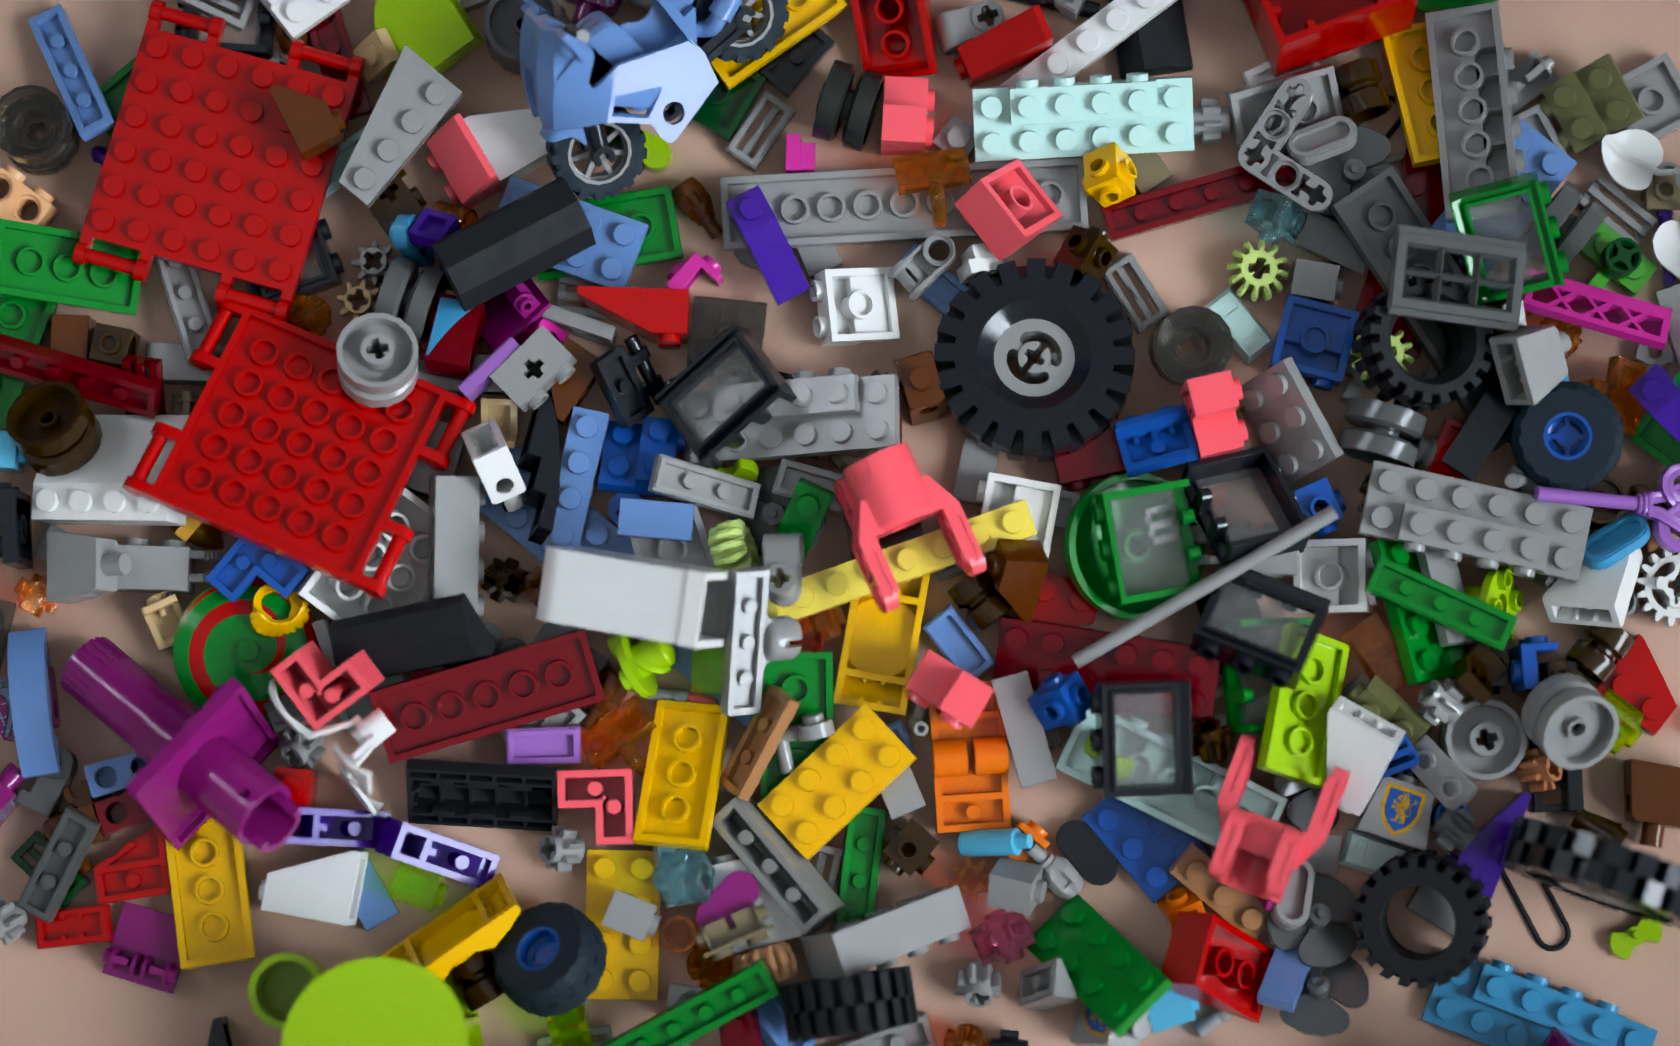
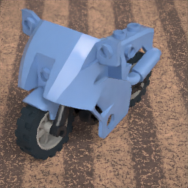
(592, 69)

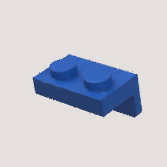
(1155, 440)
(1523, 662)

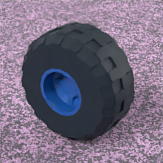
(1568, 437)
(550, 959)

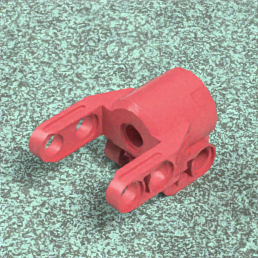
(889, 495)
(1257, 851)

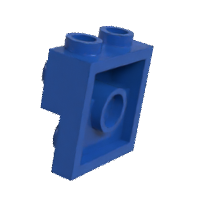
(1316, 339)
(631, 454)

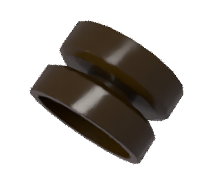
(53, 428)

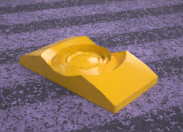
(881, 650)
(461, 930)

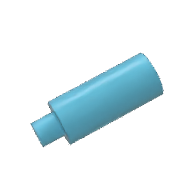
(993, 842)

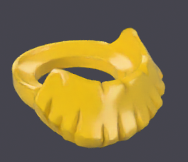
(266, 625)

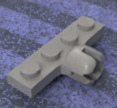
(752, 640)

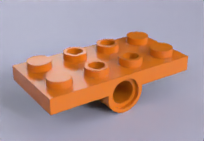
(970, 772)

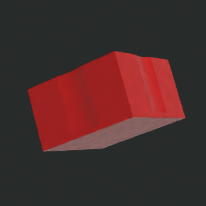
(1313, 30)

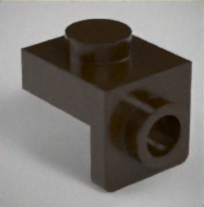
(1477, 671)

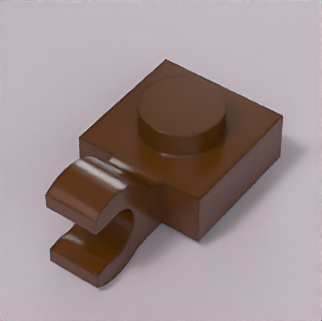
(86, 806)

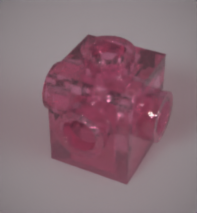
(1002, 937)

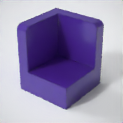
(431, 227)

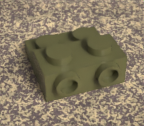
(1591, 104)
(1389, 705)

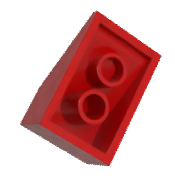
(895, 36)
(651, 313)
(1216, 964)

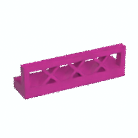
(1602, 312)

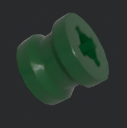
(1626, 252)

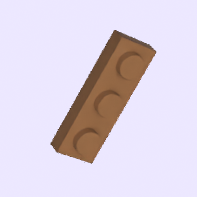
(759, 742)
(1233, 905)

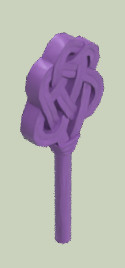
(1641, 504)

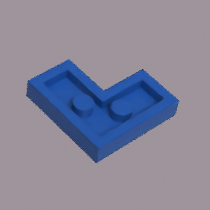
(247, 562)

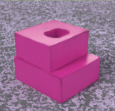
(799, 155)

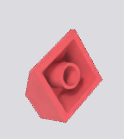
(462, 163)
(1007, 209)

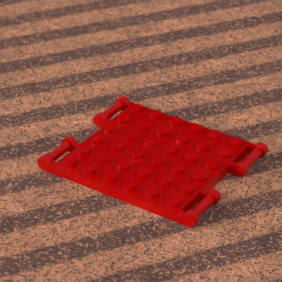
(209, 165)
(291, 456)

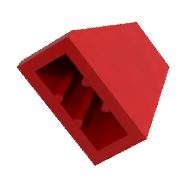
(1004, 47)

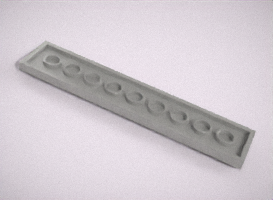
(867, 206)

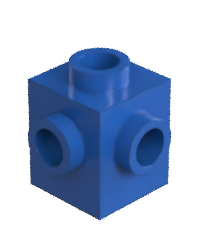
(1322, 495)
(1061, 700)

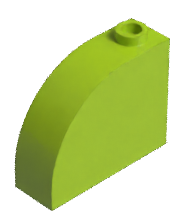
(431, 28)

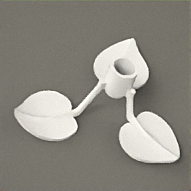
(1631, 162)
(368, 733)

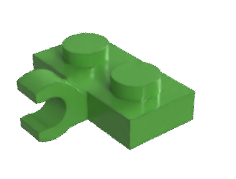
(1591, 252)

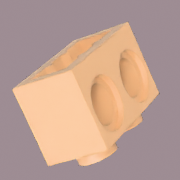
(21, 196)

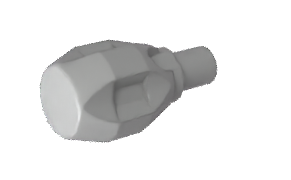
(1058, 872)

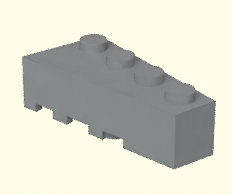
(401, 122)
(887, 934)

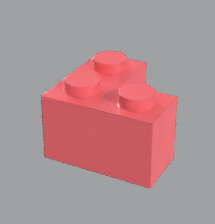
(905, 119)
(1212, 413)
(319, 688)
(949, 689)
(606, 791)

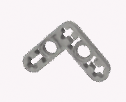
(1275, 159)

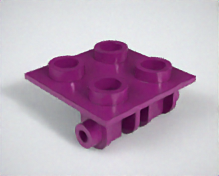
(513, 312)
(144, 948)

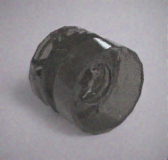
(24, 114)
(1209, 337)

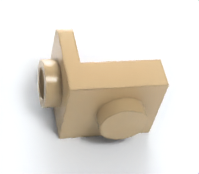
(379, 54)
(505, 413)
(162, 618)

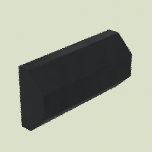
(1158, 46)
(514, 243)
(414, 636)
(482, 795)

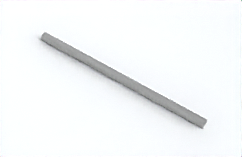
(1205, 586)

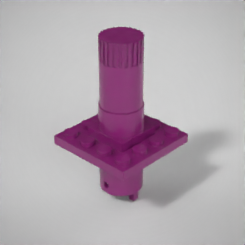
(196, 760)

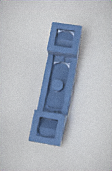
(31, 703)

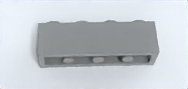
(455, 538)
(777, 865)

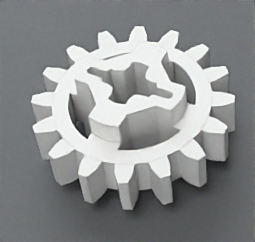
(1659, 585)

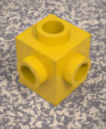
(1109, 175)

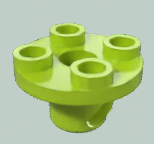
(1499, 591)
(641, 662)

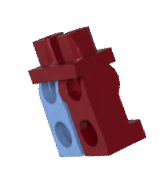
(111, 778)

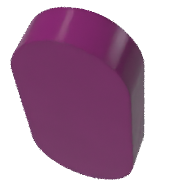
(732, 895)

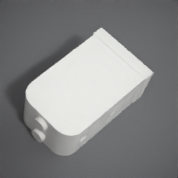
(634, 596)

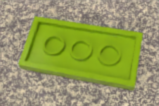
(1297, 719)

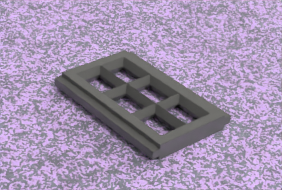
(1462, 244)

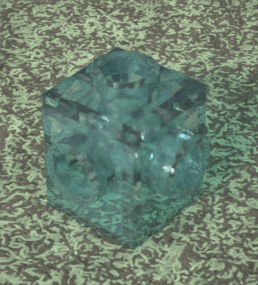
(1275, 217)
(684, 877)

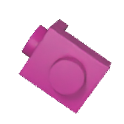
(684, 275)

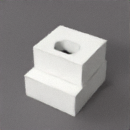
(975, 261)

